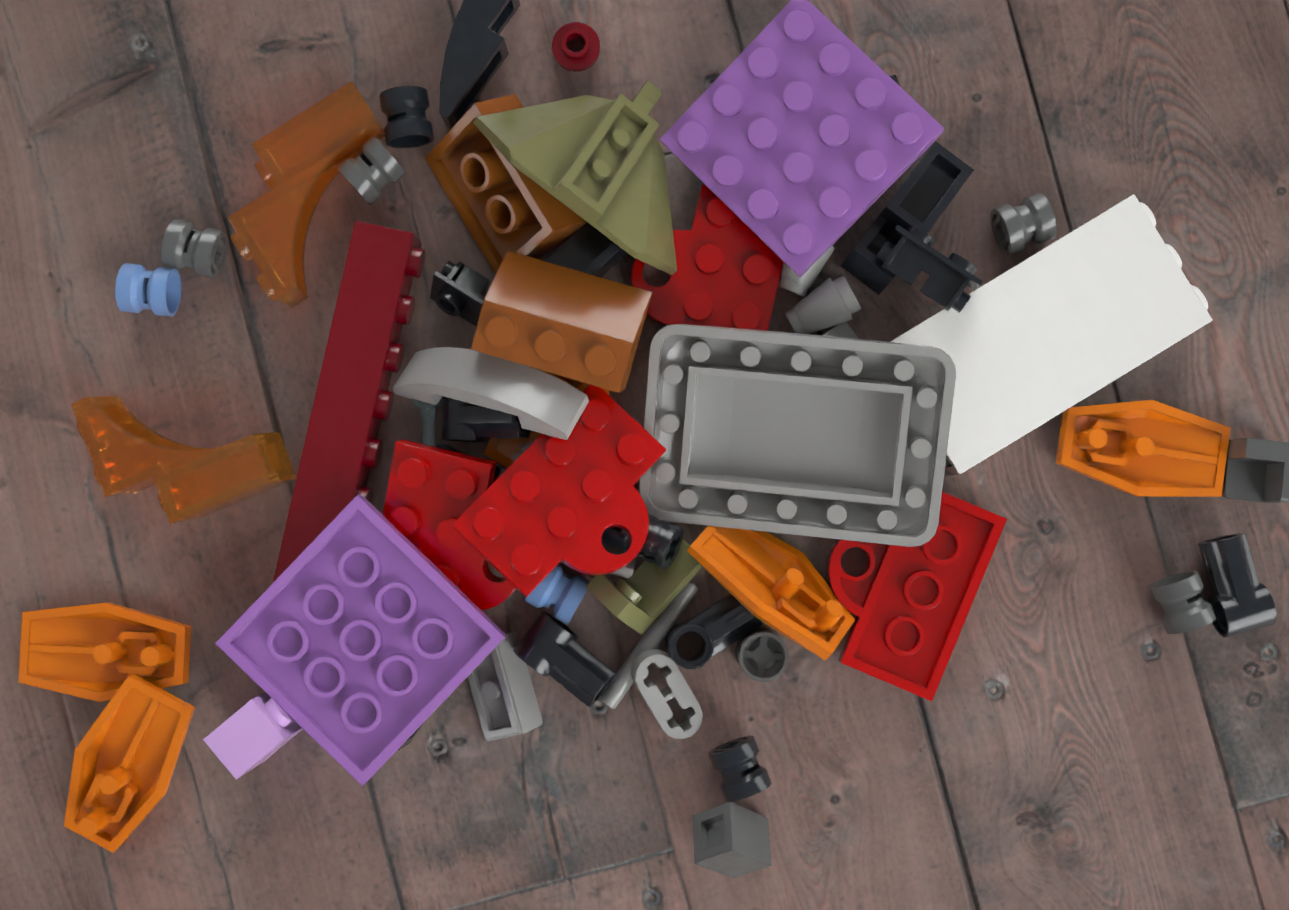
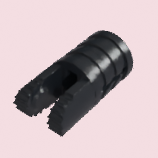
(660, 545)

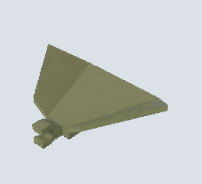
(597, 162)

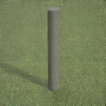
(650, 640)

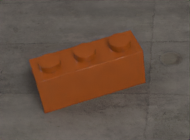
(493, 196)
(562, 321)

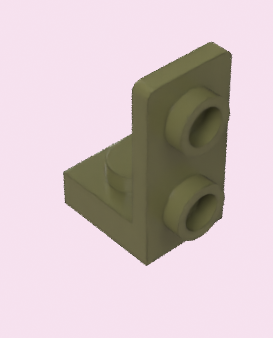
(646, 591)

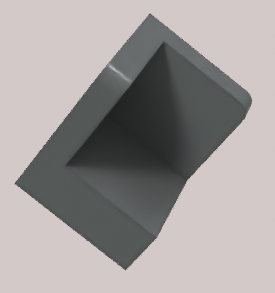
(1257, 471)
(731, 840)

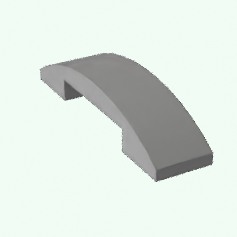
(466, 375)

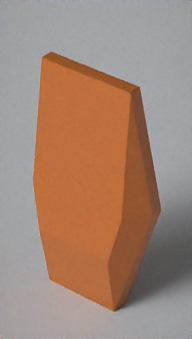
(1145, 448)
(775, 585)
(96, 647)
(125, 762)

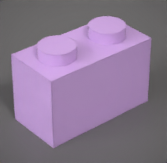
(252, 735)

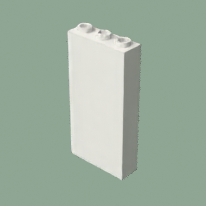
(1060, 329)

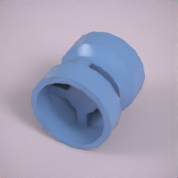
(148, 290)
(560, 593)

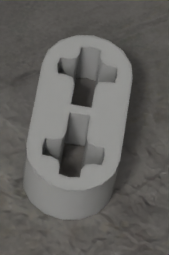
(657, 699)

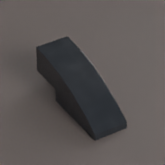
(473, 54)
(916, 203)

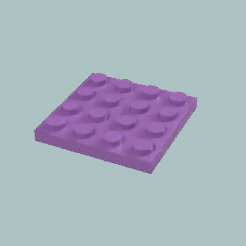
(801, 135)
(361, 639)

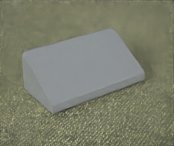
(504, 693)

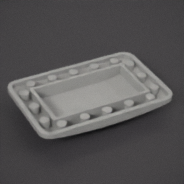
(798, 433)

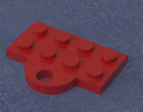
(721, 273)
(564, 497)
(424, 499)
(915, 597)

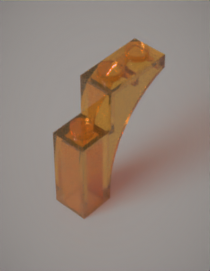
(301, 163)
(188, 478)

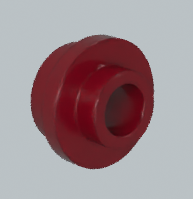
(579, 60)

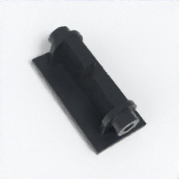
(946, 275)
(459, 291)

